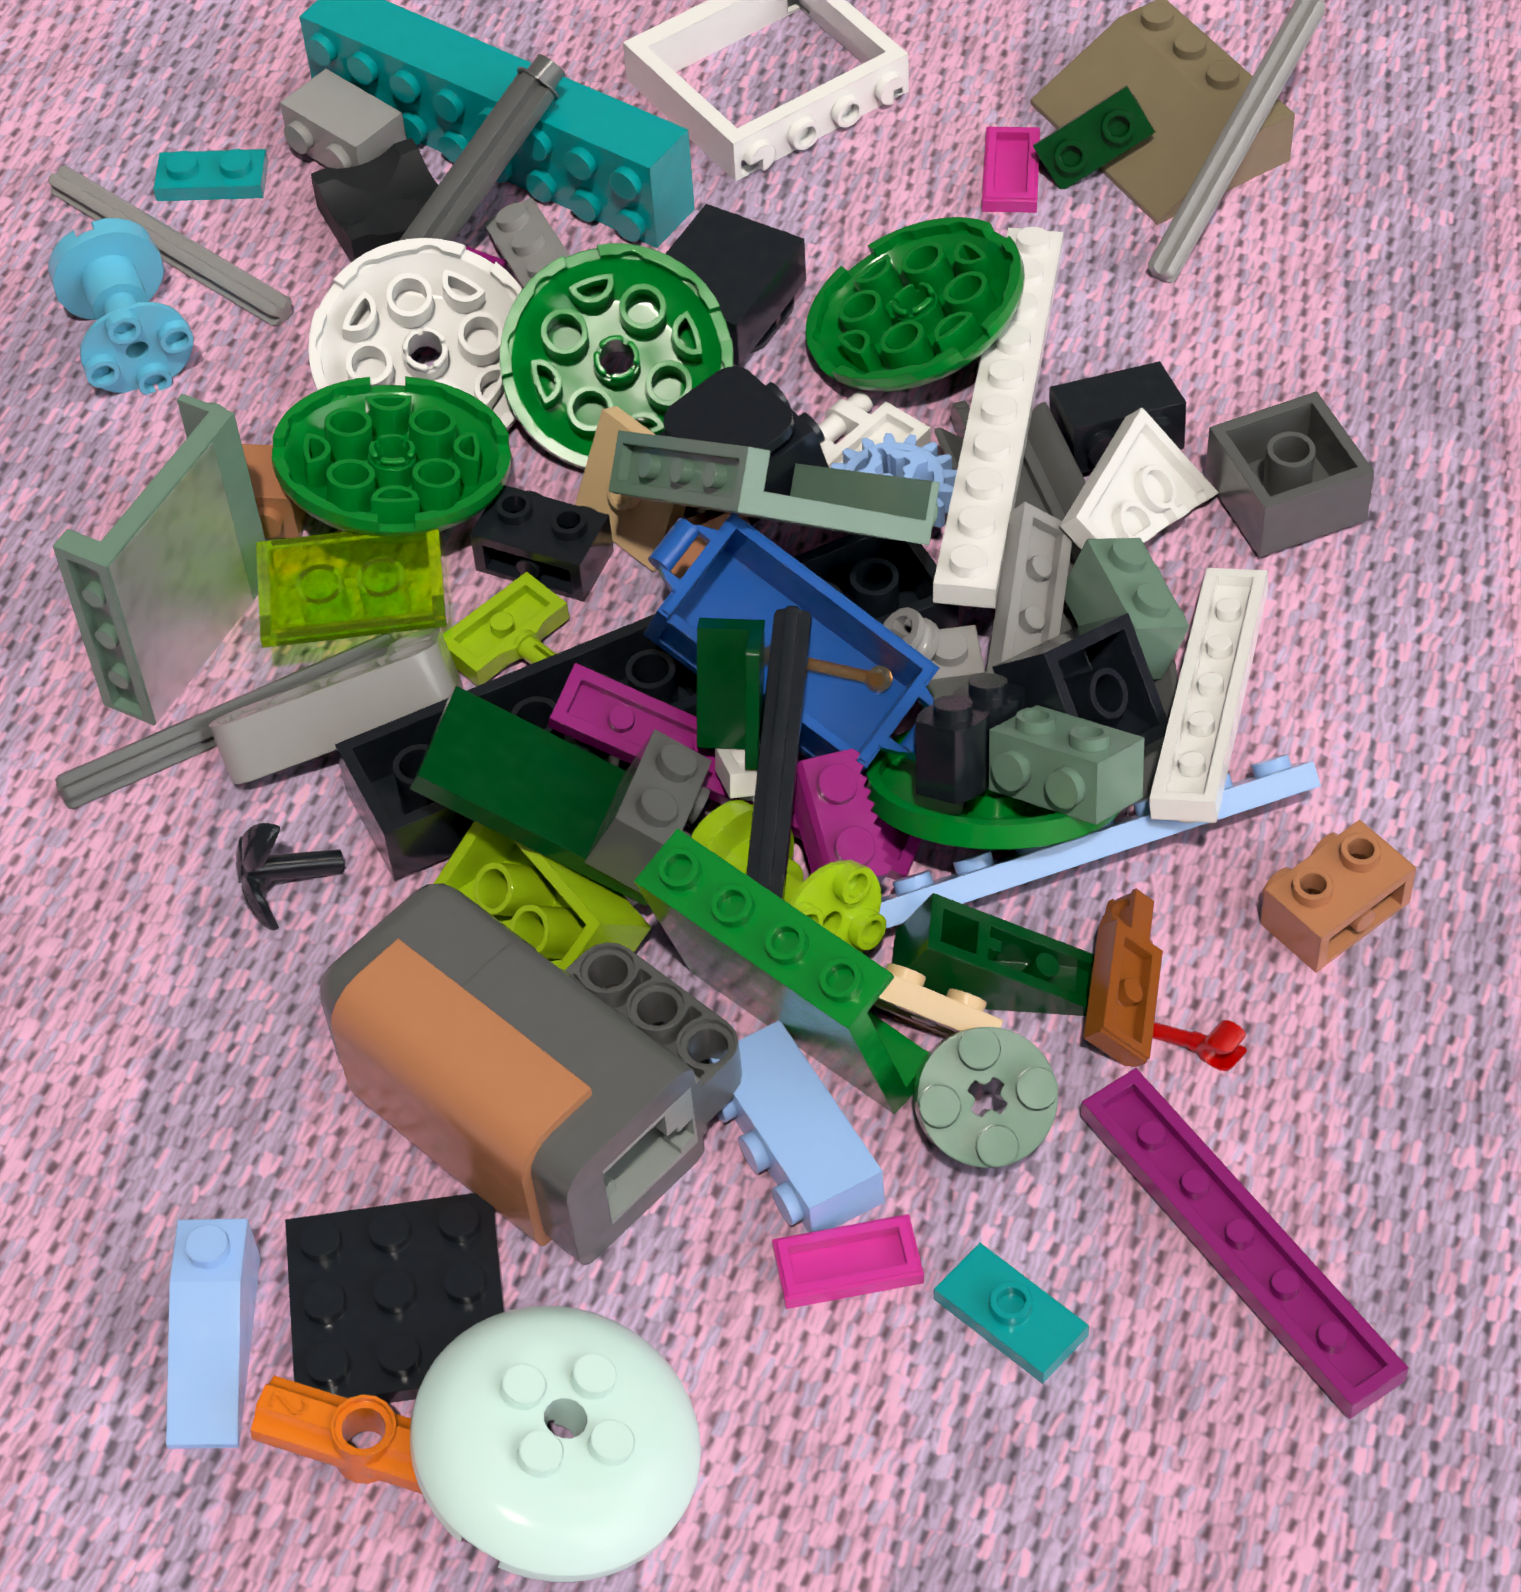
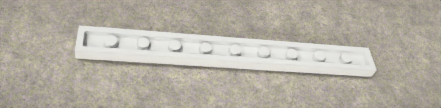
(997, 434)

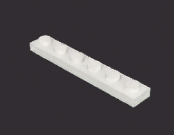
(1209, 696)

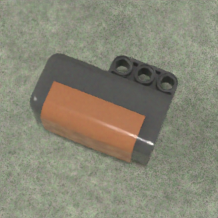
(529, 1072)

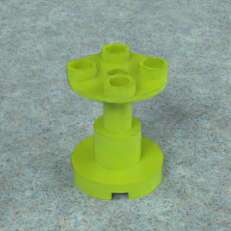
(837, 896)

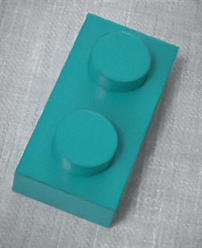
(211, 175)

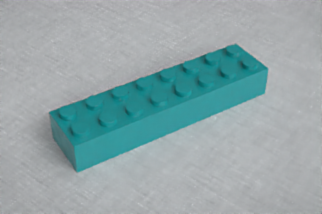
(583, 152)

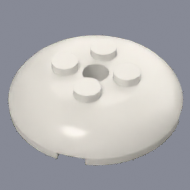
(412, 299)

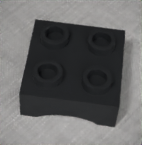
(375, 199)

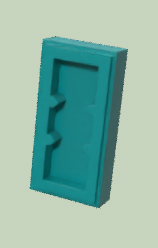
(1011, 1312)

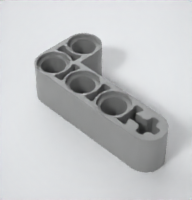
(335, 707)

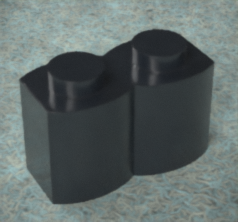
(955, 737)

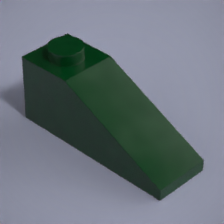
(993, 959)

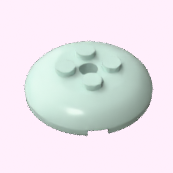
(542, 1499)

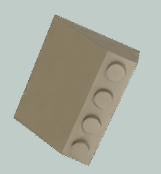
(1186, 94)

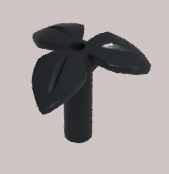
(257, 868)

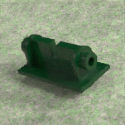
(1094, 138)

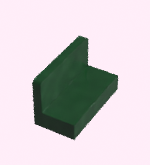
(730, 685)

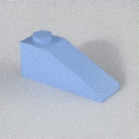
(210, 1331)

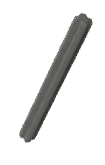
(193, 734)

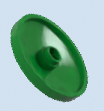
(980, 823)

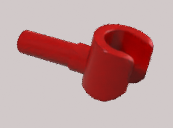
(1217, 1048)

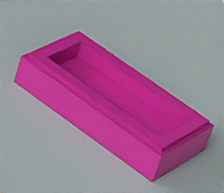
(1010, 170)
(847, 1261)

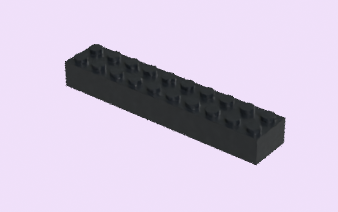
(420, 832)

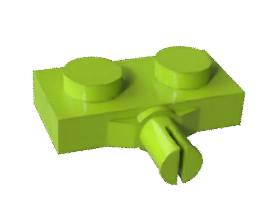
(506, 629)

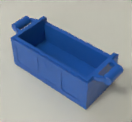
(751, 578)

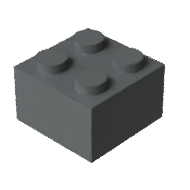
(1288, 473)

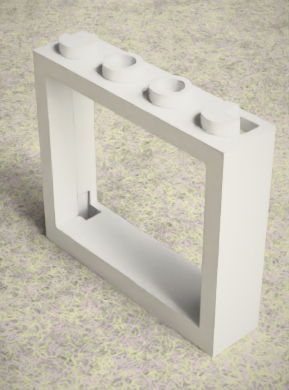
(663, 50)

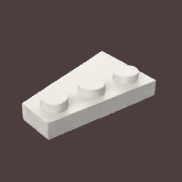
(1136, 486)

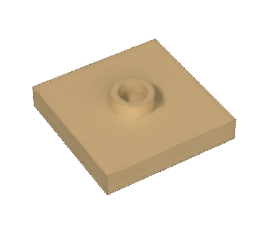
(635, 522)

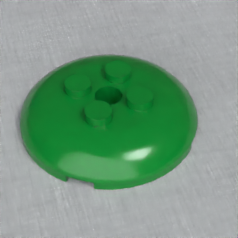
(599, 305)
(916, 305)
(391, 456)

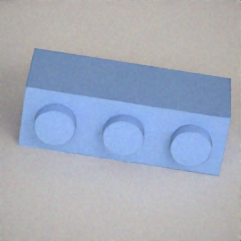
(800, 1135)

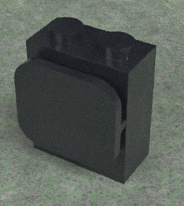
(747, 269)
(744, 412)

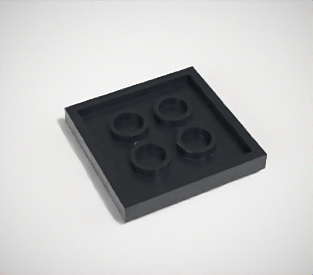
(388, 1291)

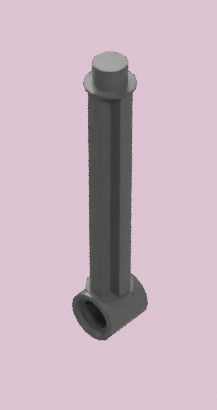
(488, 152)

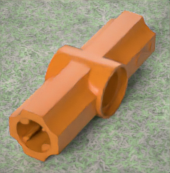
(323, 1423)

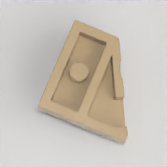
(930, 1010)

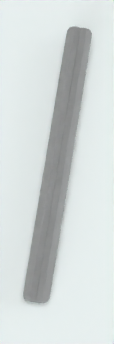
(1235, 139)
(176, 248)

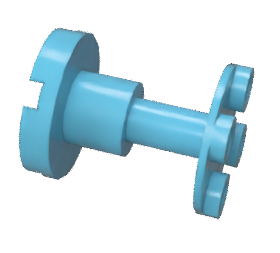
(110, 279)

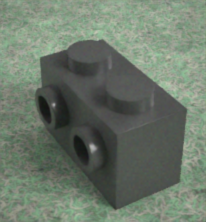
(653, 800)

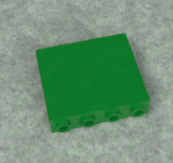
(780, 967)

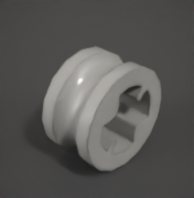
(915, 630)

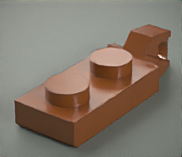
(1124, 981)

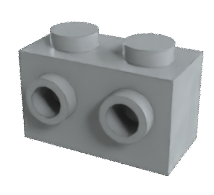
(339, 122)

